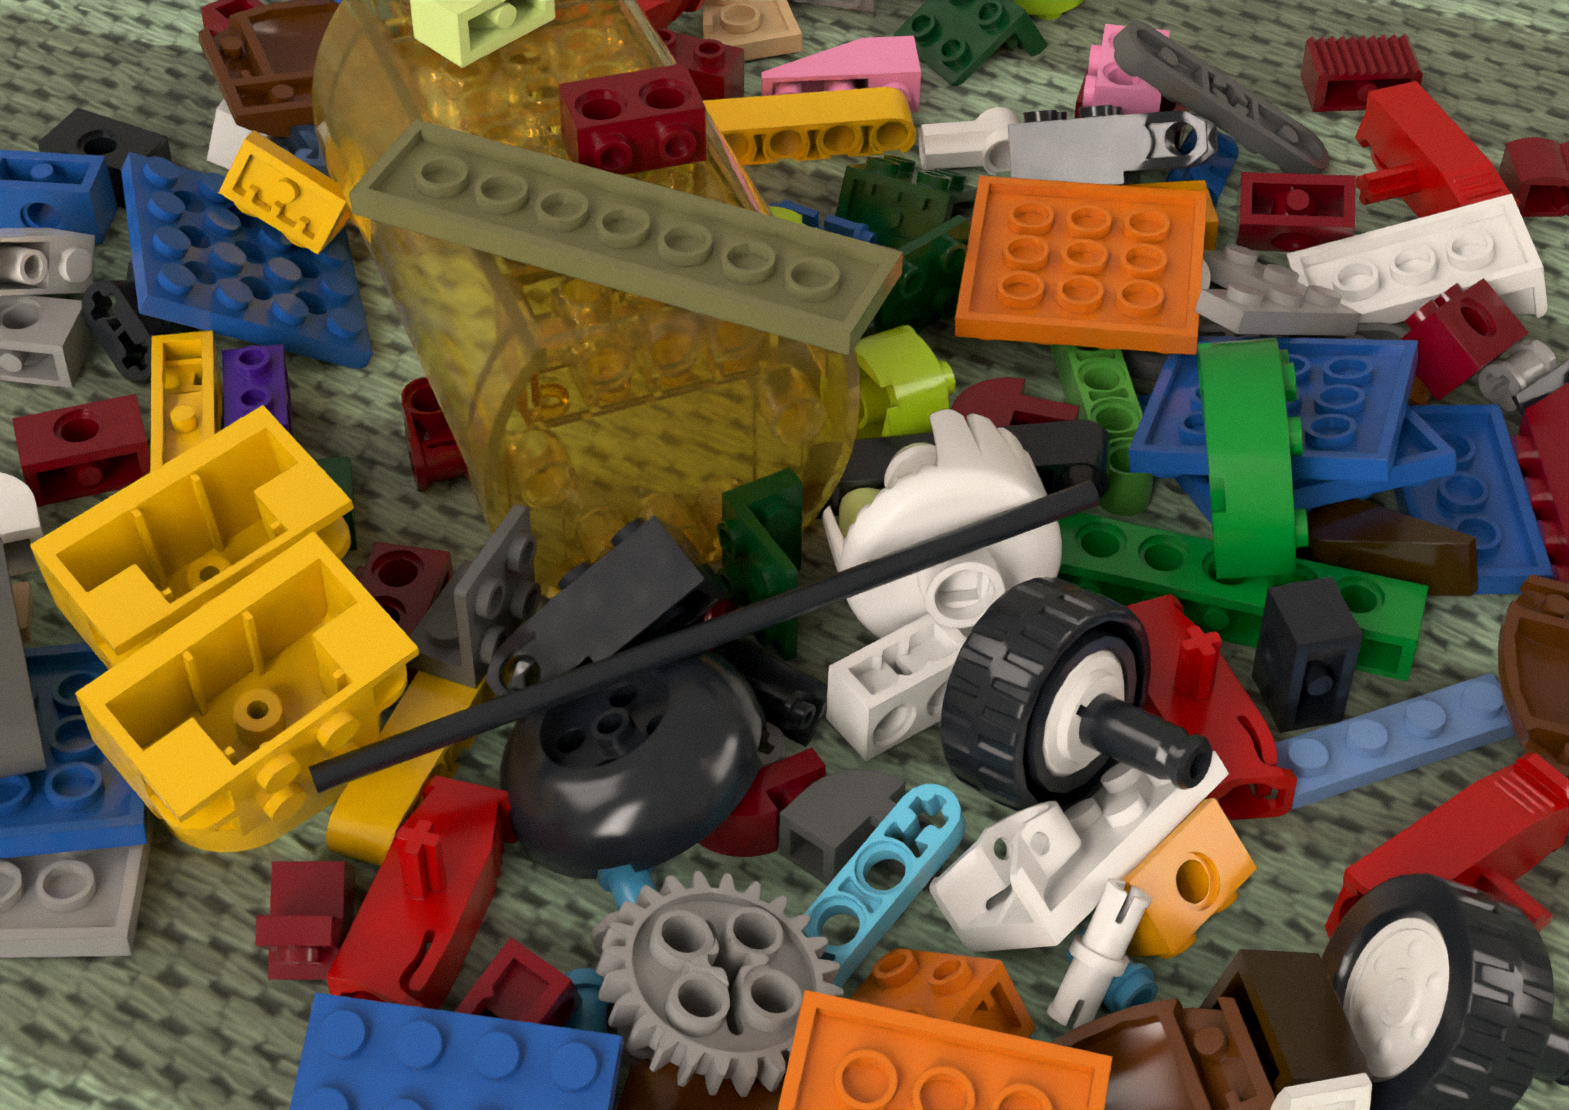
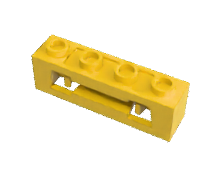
(184, 393)

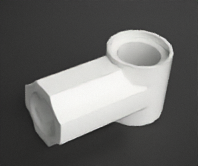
(968, 142)

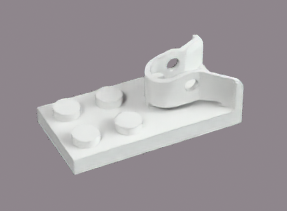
(1407, 264)
(1060, 859)

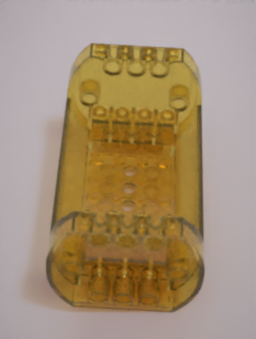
(554, 383)

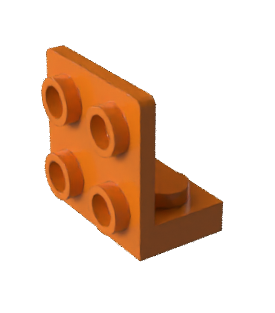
(947, 988)

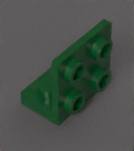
(963, 34)
(898, 200)
(928, 280)
(763, 547)

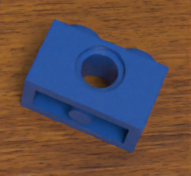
(56, 192)

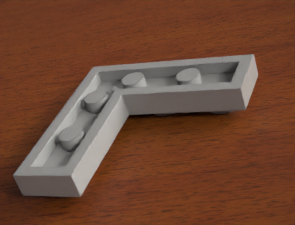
(1269, 298)

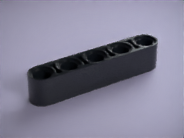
(1061, 452)

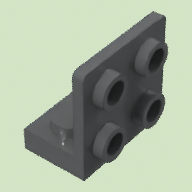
(480, 605)

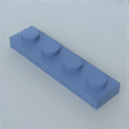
(1394, 739)

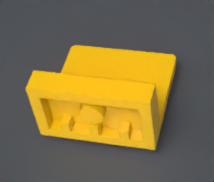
(285, 193)

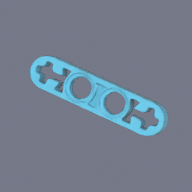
(881, 908)

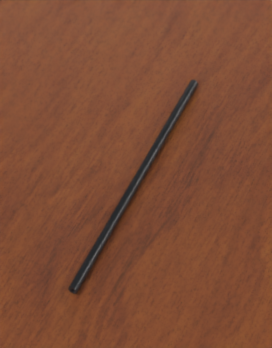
(700, 637)

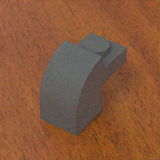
(836, 818)

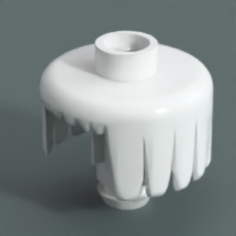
(932, 492)

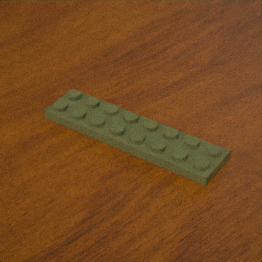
(630, 235)

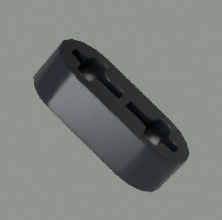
(126, 332)

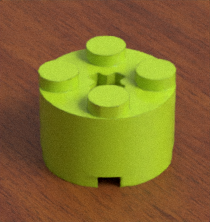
(900, 384)

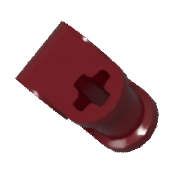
(429, 439)

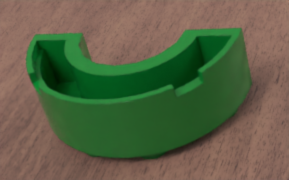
(1250, 456)

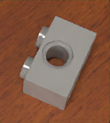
(43, 340)

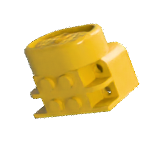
(188, 534)
(247, 696)

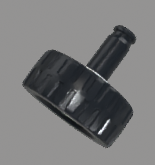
(1057, 698)
(1446, 996)

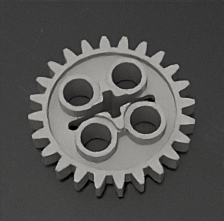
(712, 980)

